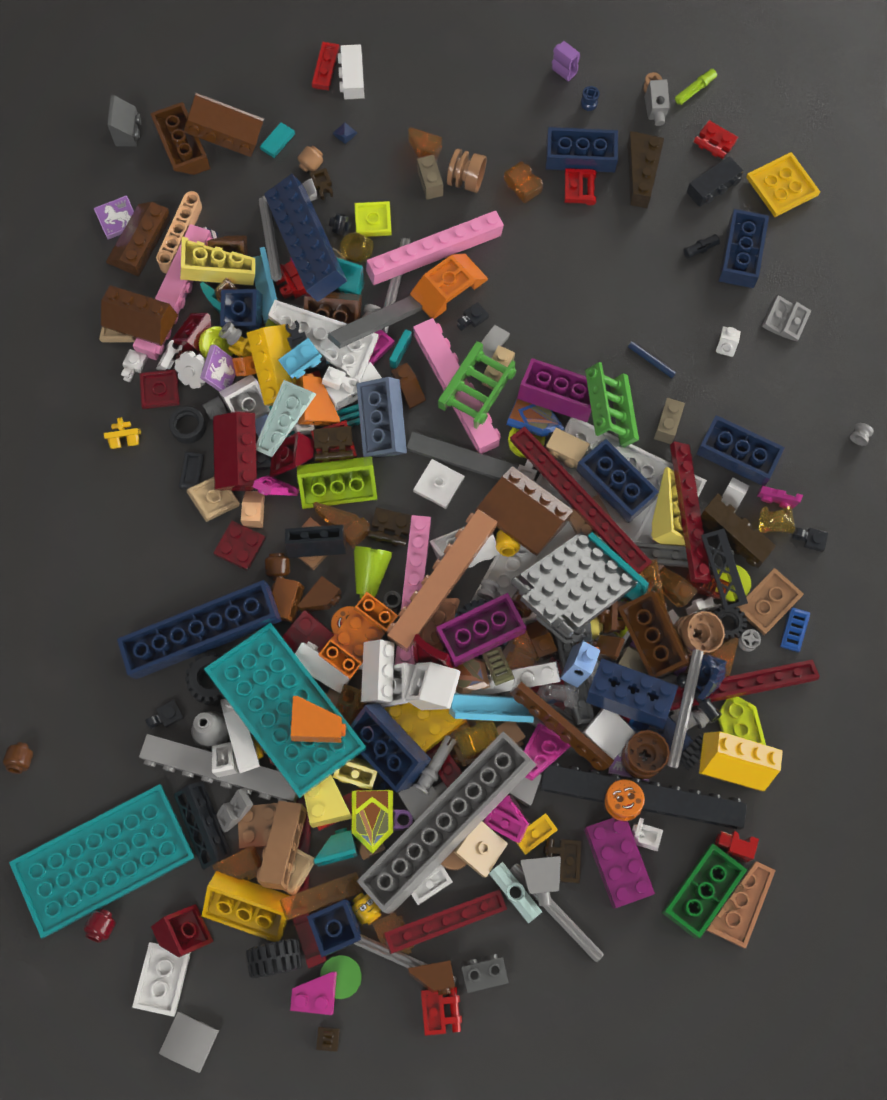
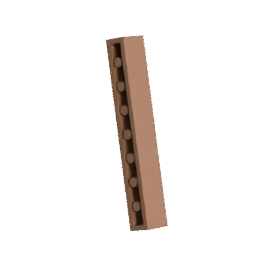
(442, 580)

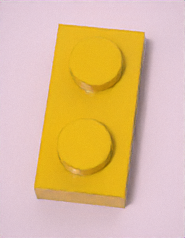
(537, 833)

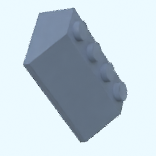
(381, 417)

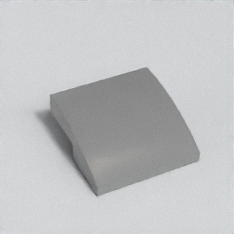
(786, 318)
(188, 1042)

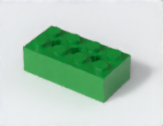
(717, 891)

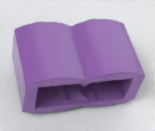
(565, 61)

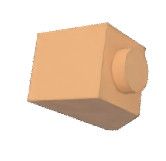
(253, 509)

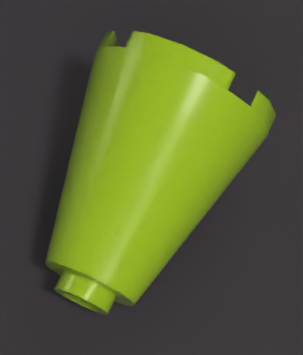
(370, 569)

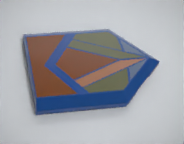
(535, 418)

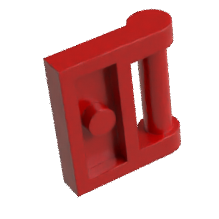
(574, 186)

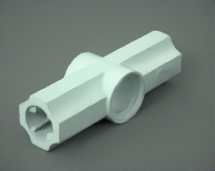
(524, 903)

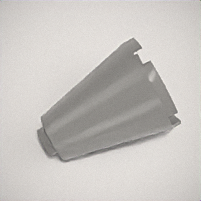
(209, 730)

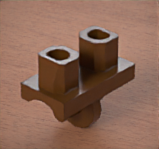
(610, 620)

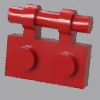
(717, 136)
(434, 1012)

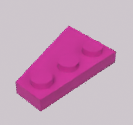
(544, 749)

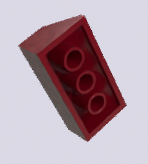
(234, 451)

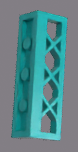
(642, 585)

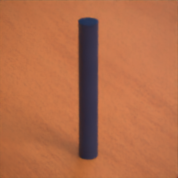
(651, 359)

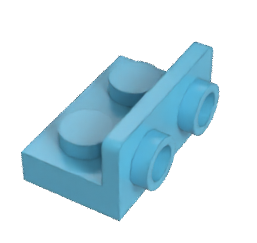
(300, 358)

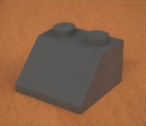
(123, 122)

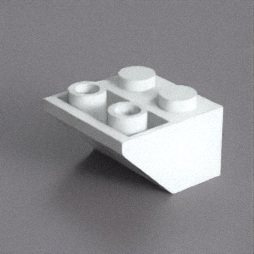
(432, 686)

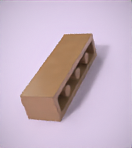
(282, 845)

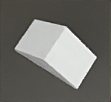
(734, 493)
(223, 760)

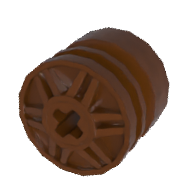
(652, 747)

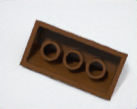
(223, 125)
(182, 148)
(139, 238)
(137, 315)
(654, 635)

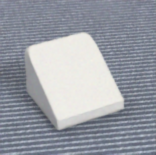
(310, 189)

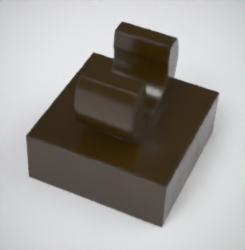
(328, 1039)

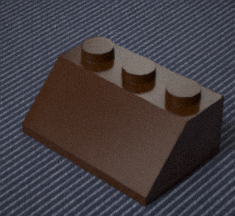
(337, 306)

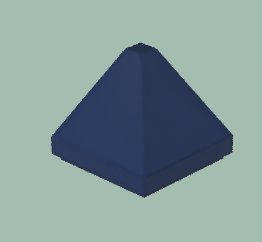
(344, 133)

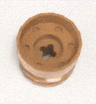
(466, 170)
(700, 632)

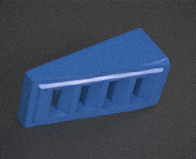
(804, 615)

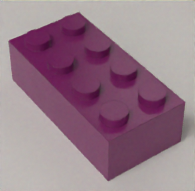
(556, 390)
(481, 629)
(619, 862)

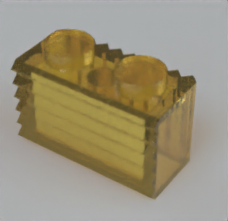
(476, 738)

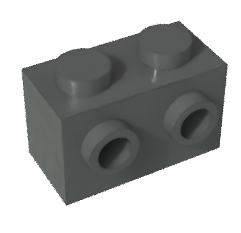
(484, 974)

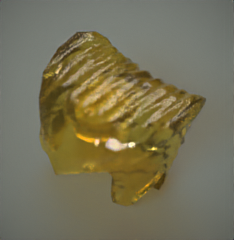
(356, 247)
(777, 520)

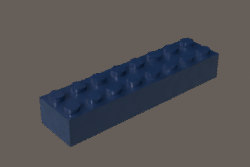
(305, 238)
(198, 630)

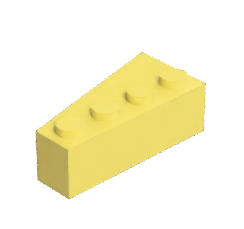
(214, 264)
(326, 804)

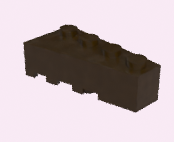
(643, 161)

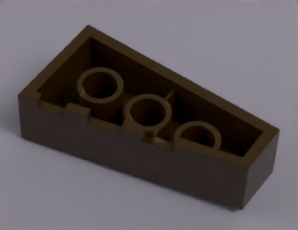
(741, 537)

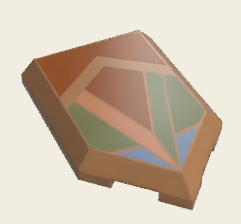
(472, 676)

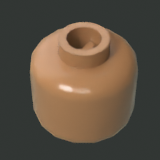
(310, 159)

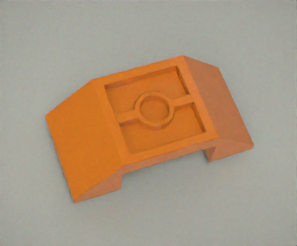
(446, 282)
(364, 624)

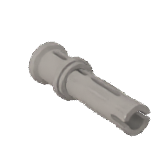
(430, 774)

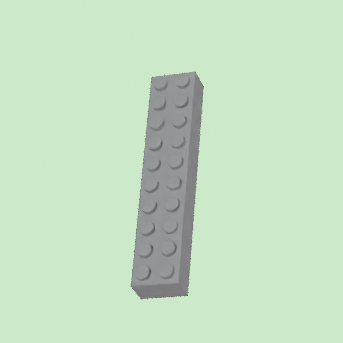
(446, 823)

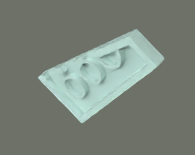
(283, 416)

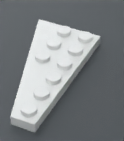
(349, 359)

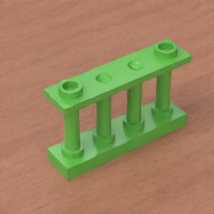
(467, 369)
(622, 403)

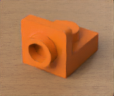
(244, 365)

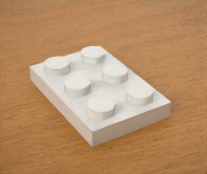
(161, 981)

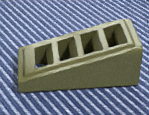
(497, 664)

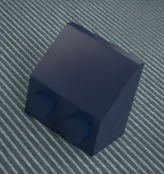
(241, 308)
(335, 927)

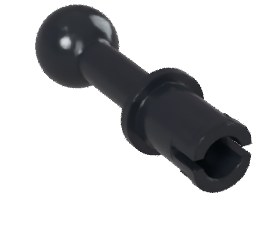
(704, 705)

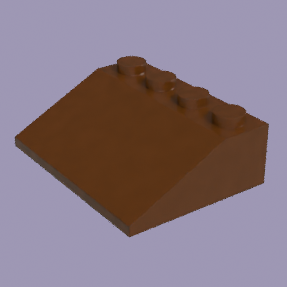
(525, 511)

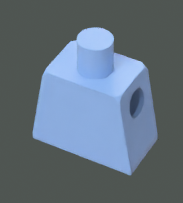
(581, 658)

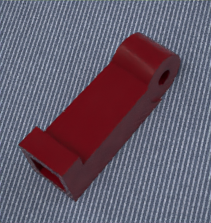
(308, 941)

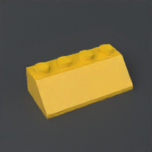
(267, 347)
(739, 760)
(245, 906)

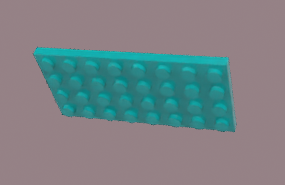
(260, 686)
(101, 861)

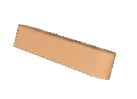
(179, 224)

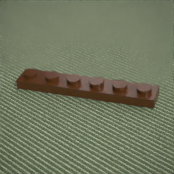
(562, 727)

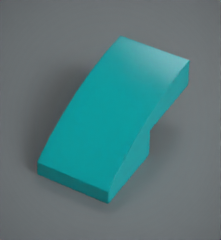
(210, 294)

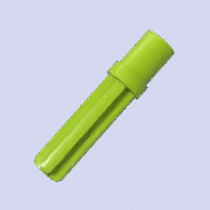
(701, 82)

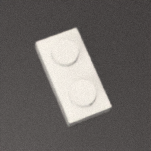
(431, 885)

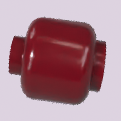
(99, 926)

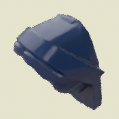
(710, 675)

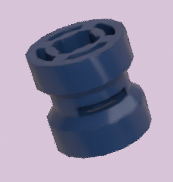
(590, 98)

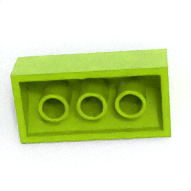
(337, 482)

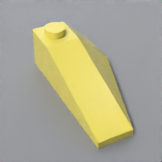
(667, 519)

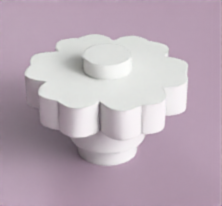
(190, 369)

